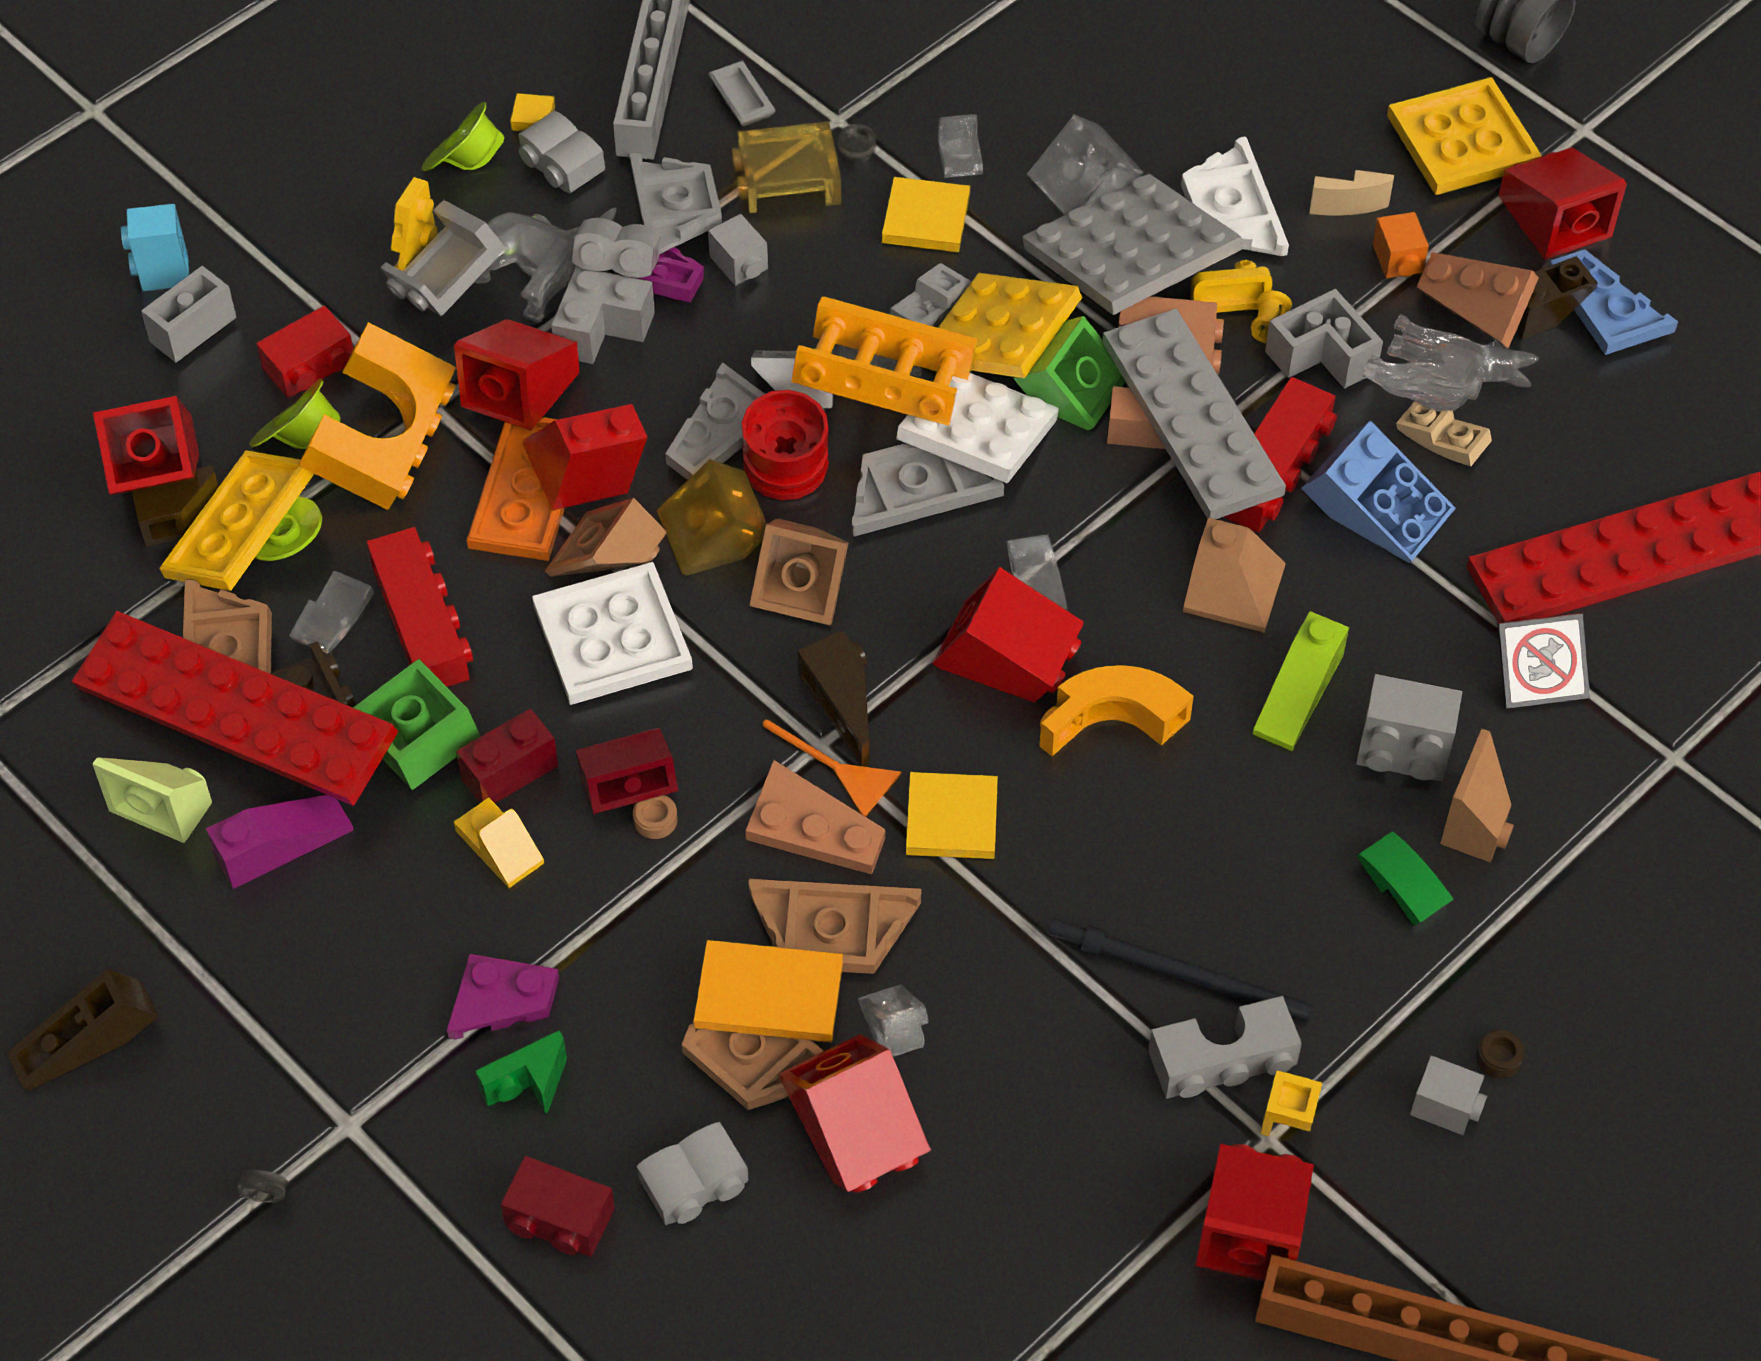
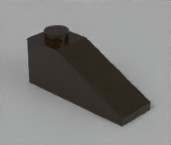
(836, 680)
(83, 1029)

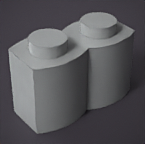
(561, 152)
(607, 245)
(693, 1174)

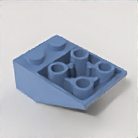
(1379, 493)

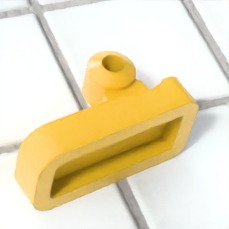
(1232, 288)

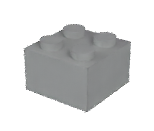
(1409, 728)

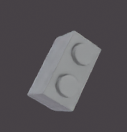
(188, 314)

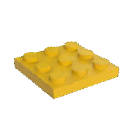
(1462, 135)
(1011, 320)

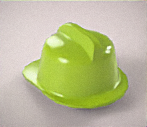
(470, 144)
(298, 421)

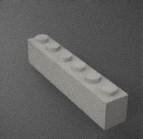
(648, 77)

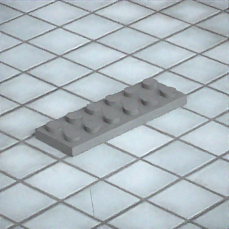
(1193, 414)

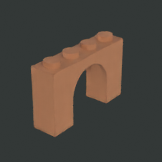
(1127, 420)

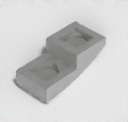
(933, 296)

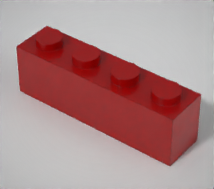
(1290, 439)
(417, 605)

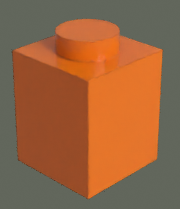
(1400, 245)

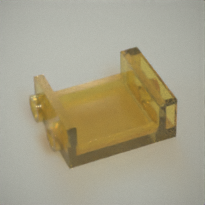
(787, 163)

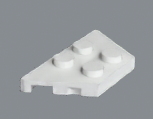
(1236, 195)

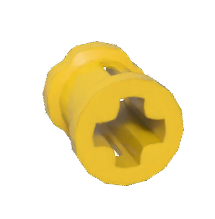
(1268, 309)

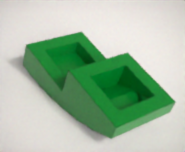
(1407, 877)

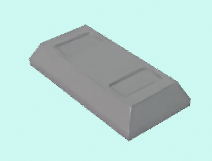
(742, 93)

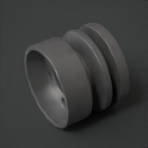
(1526, 26)

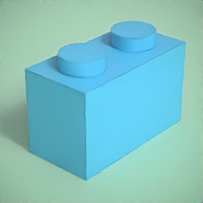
(156, 246)

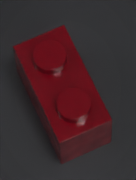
(507, 757)
(626, 770)
(557, 1207)

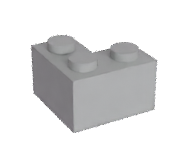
(601, 306)
(1326, 333)

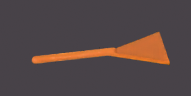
(861, 783)

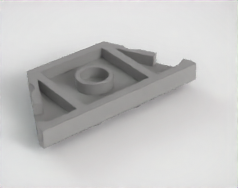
(675, 198)
(913, 484)

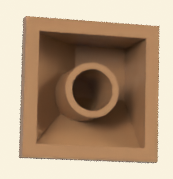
(609, 540)
(799, 571)
(1233, 577)
(1479, 805)

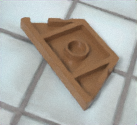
(228, 625)
(835, 918)
(746, 1063)

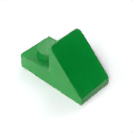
(532, 1066)

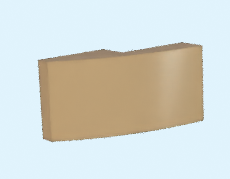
(1342, 197)
(1444, 434)

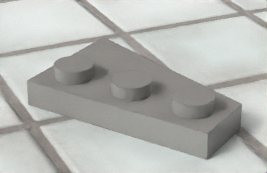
(715, 426)

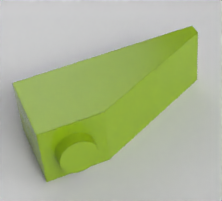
(1302, 680)

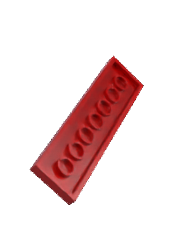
(1622, 552)
(236, 707)

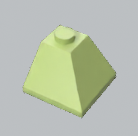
(154, 794)

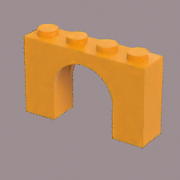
(380, 466)

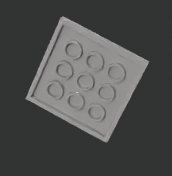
(1132, 243)

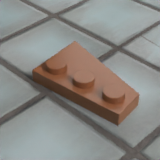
(1480, 292)
(813, 823)

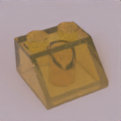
(713, 518)

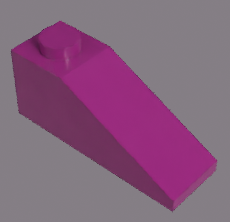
(275, 835)

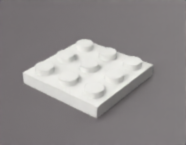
(988, 430)
(612, 633)

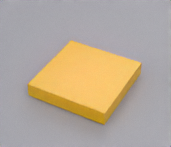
(926, 214)
(952, 815)

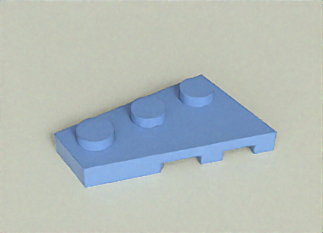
(1616, 314)

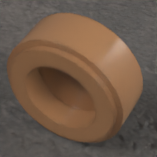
(655, 817)

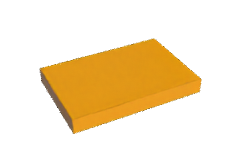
(769, 991)

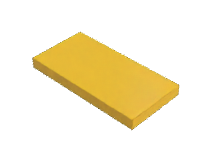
(237, 520)

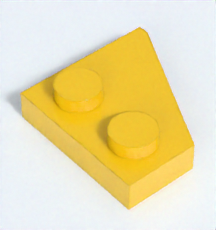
(413, 222)

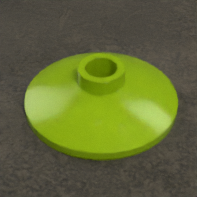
(293, 532)

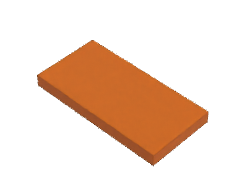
(513, 508)

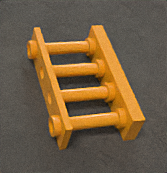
(892, 338)

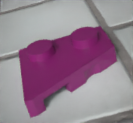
(675, 276)
(500, 994)

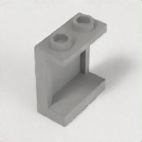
(447, 263)

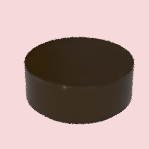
(1500, 1054)

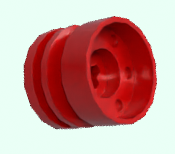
(785, 444)

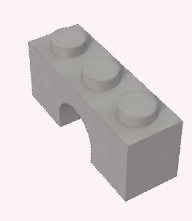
(1191, 1063)

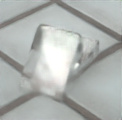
(895, 1019)

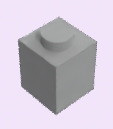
(738, 249)
(1449, 1096)

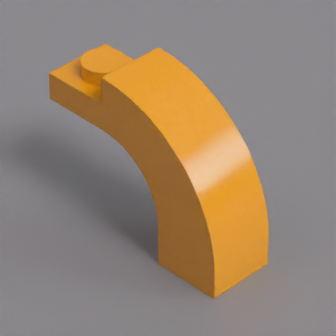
(1118, 694)

